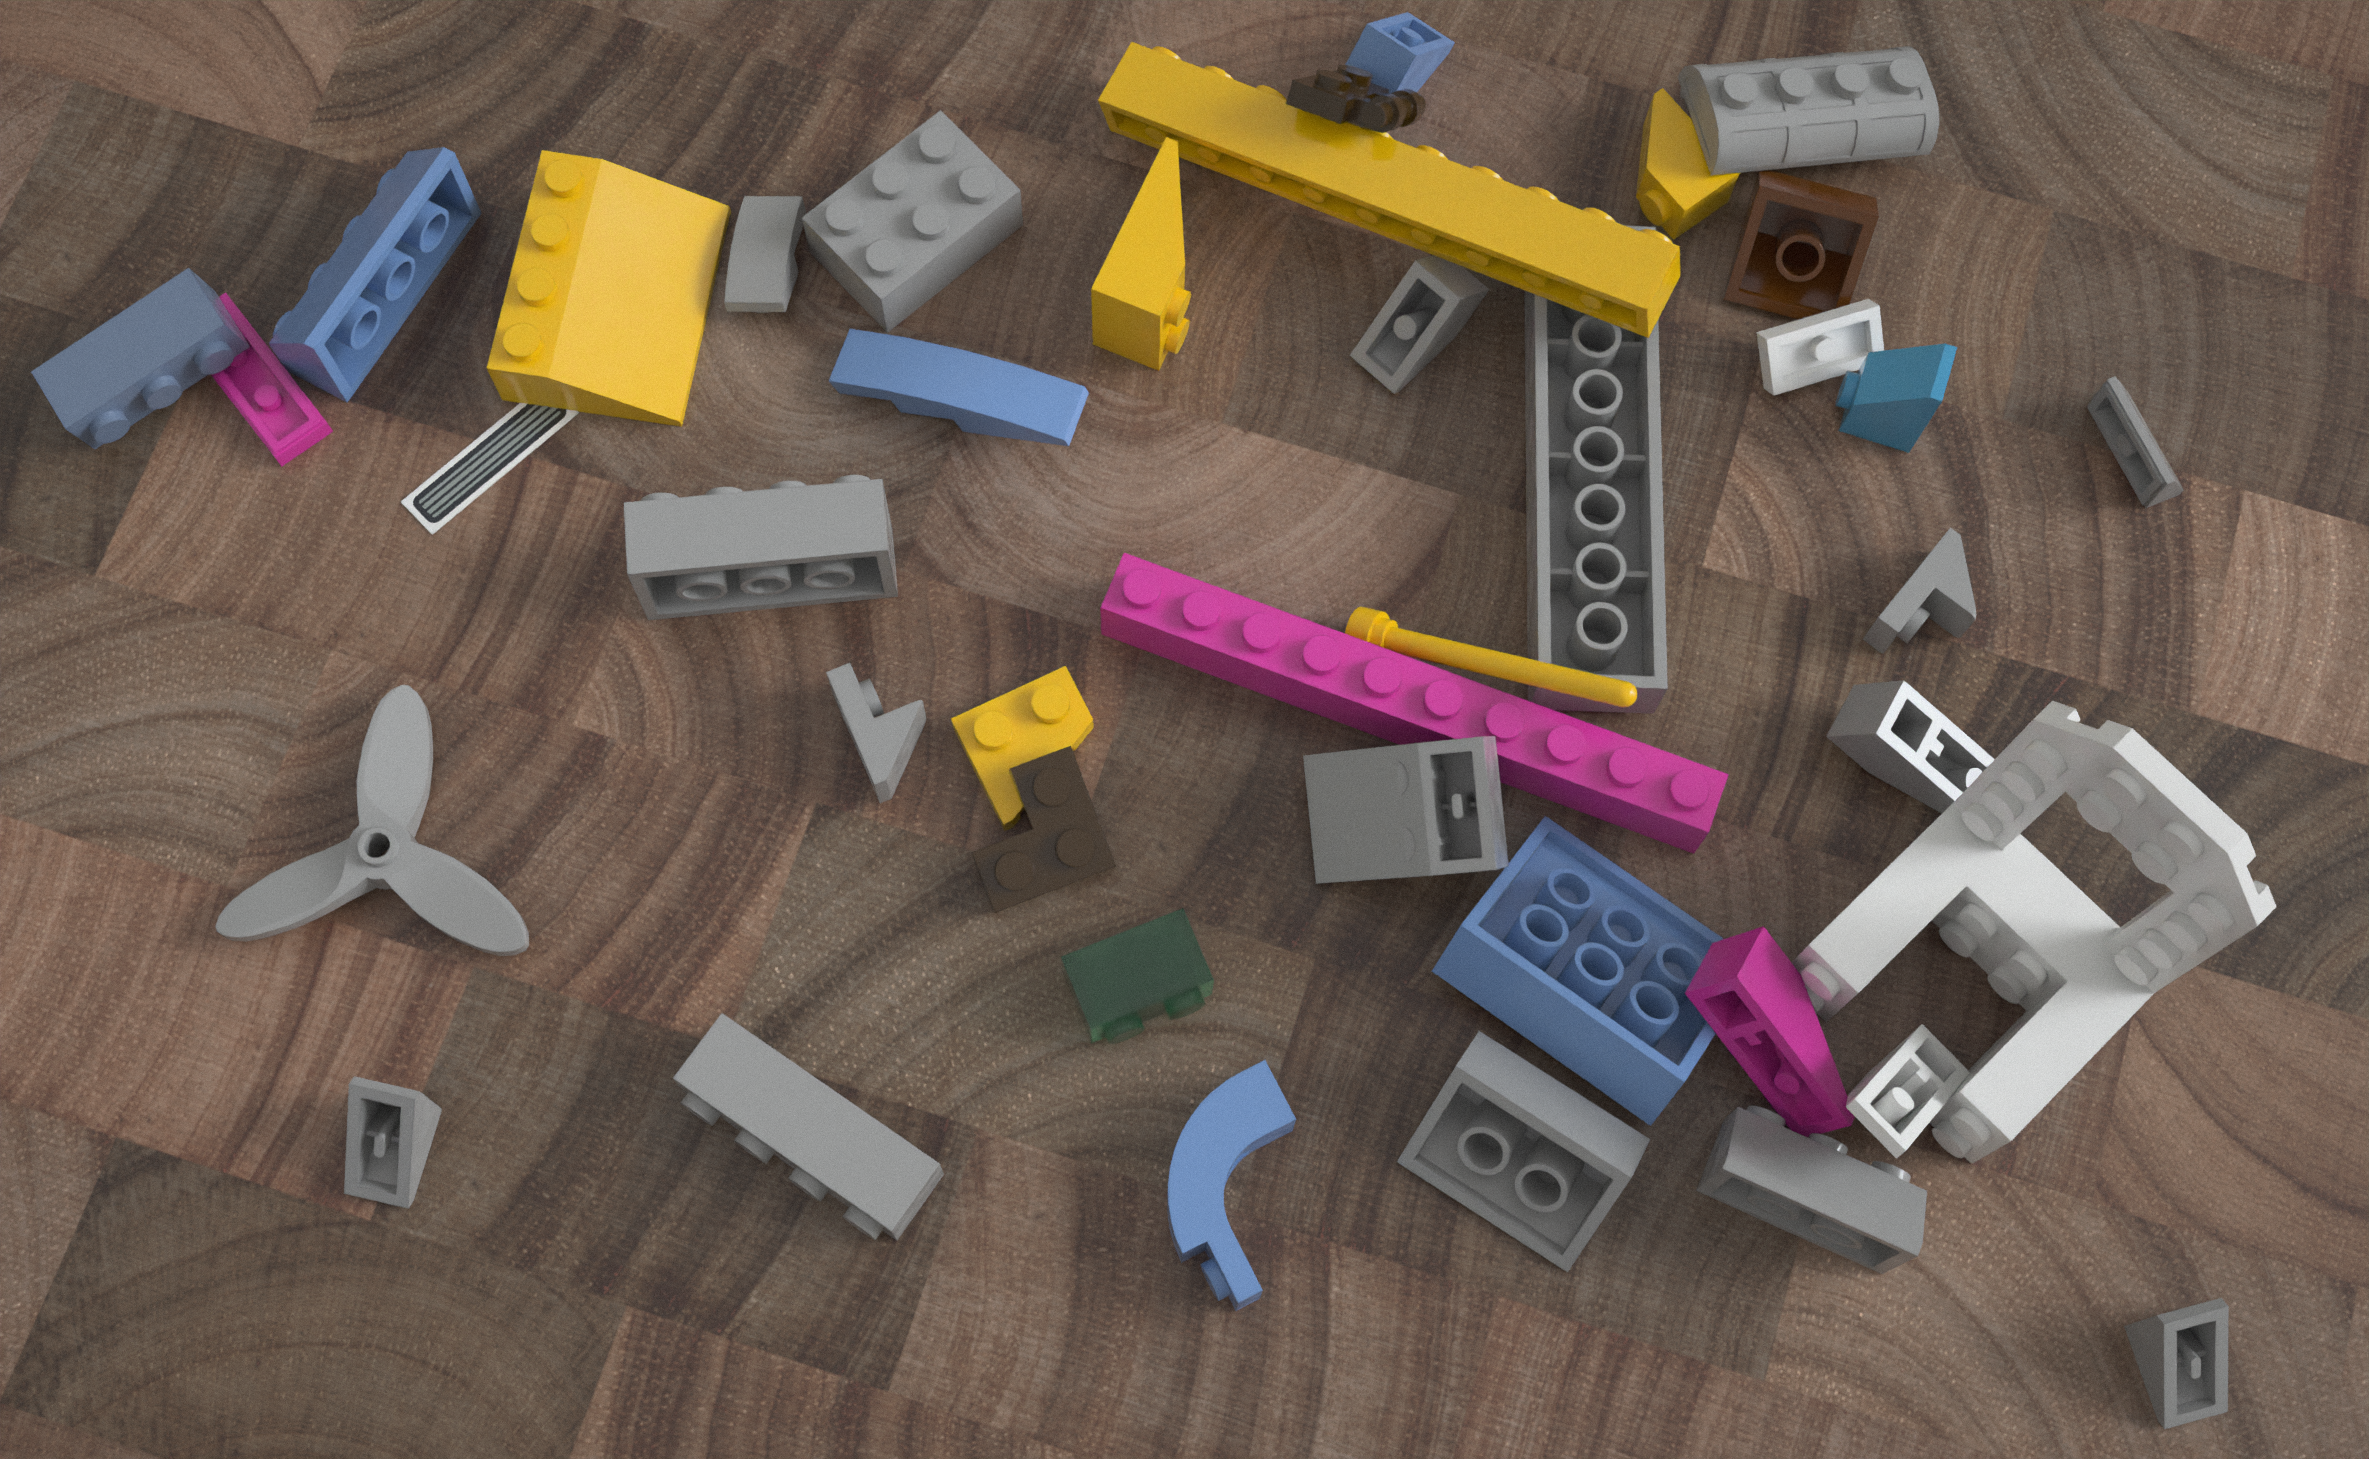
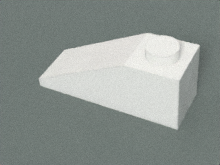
(1906, 1090)

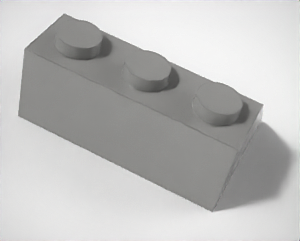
(1524, 1151)
(1815, 1190)

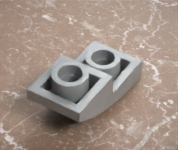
(762, 254)

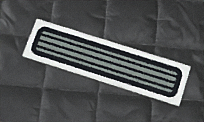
(484, 463)

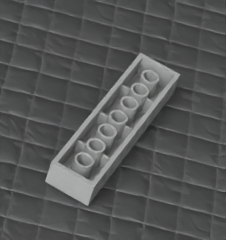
(1594, 503)

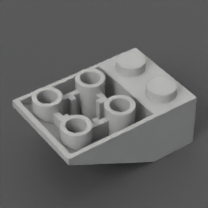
(1406, 810)

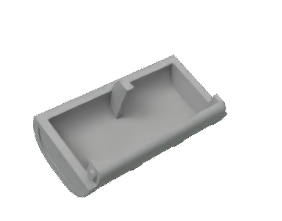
(1811, 109)

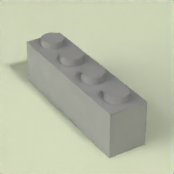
(807, 1127)

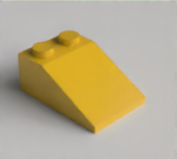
(1141, 284)

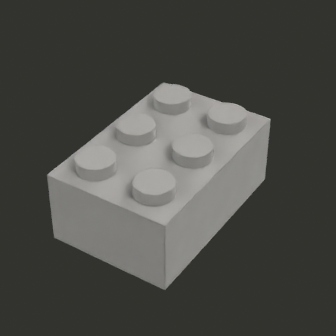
(913, 221)

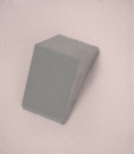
(387, 1141)
(2184, 1361)

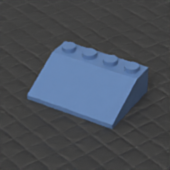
(1587, 969)

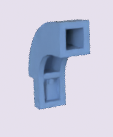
(1218, 1135)

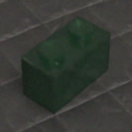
(1138, 978)

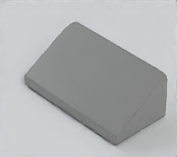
(2133, 444)

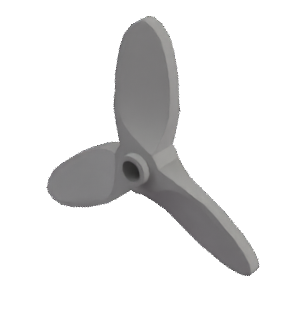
(391, 804)

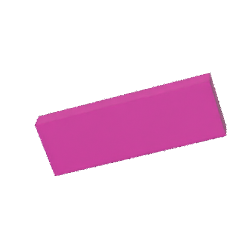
(269, 396)

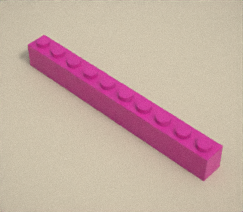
(1410, 701)

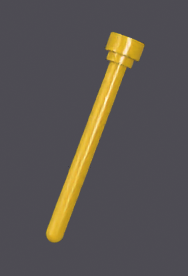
(1378, 629)

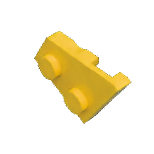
(1018, 729)

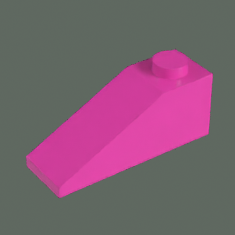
(1771, 1028)

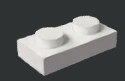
(1819, 346)

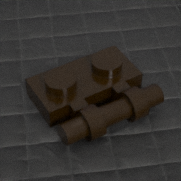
(1351, 97)

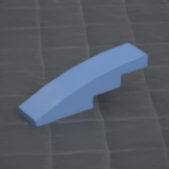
(959, 385)

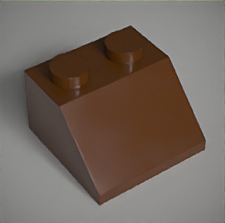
(1800, 246)

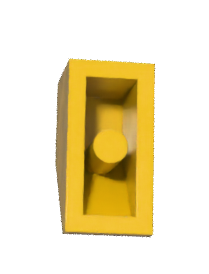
(1673, 172)

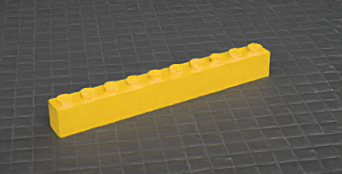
(1395, 189)

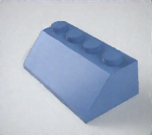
(377, 273)

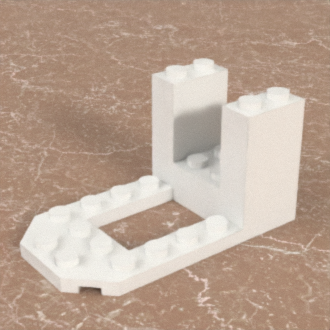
(2035, 926)

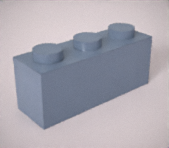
(140, 360)

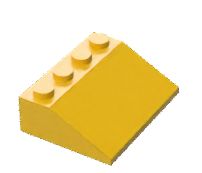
(607, 292)

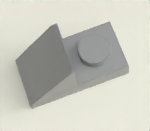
(1935, 591)
(881, 741)

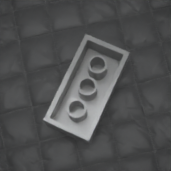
(760, 548)

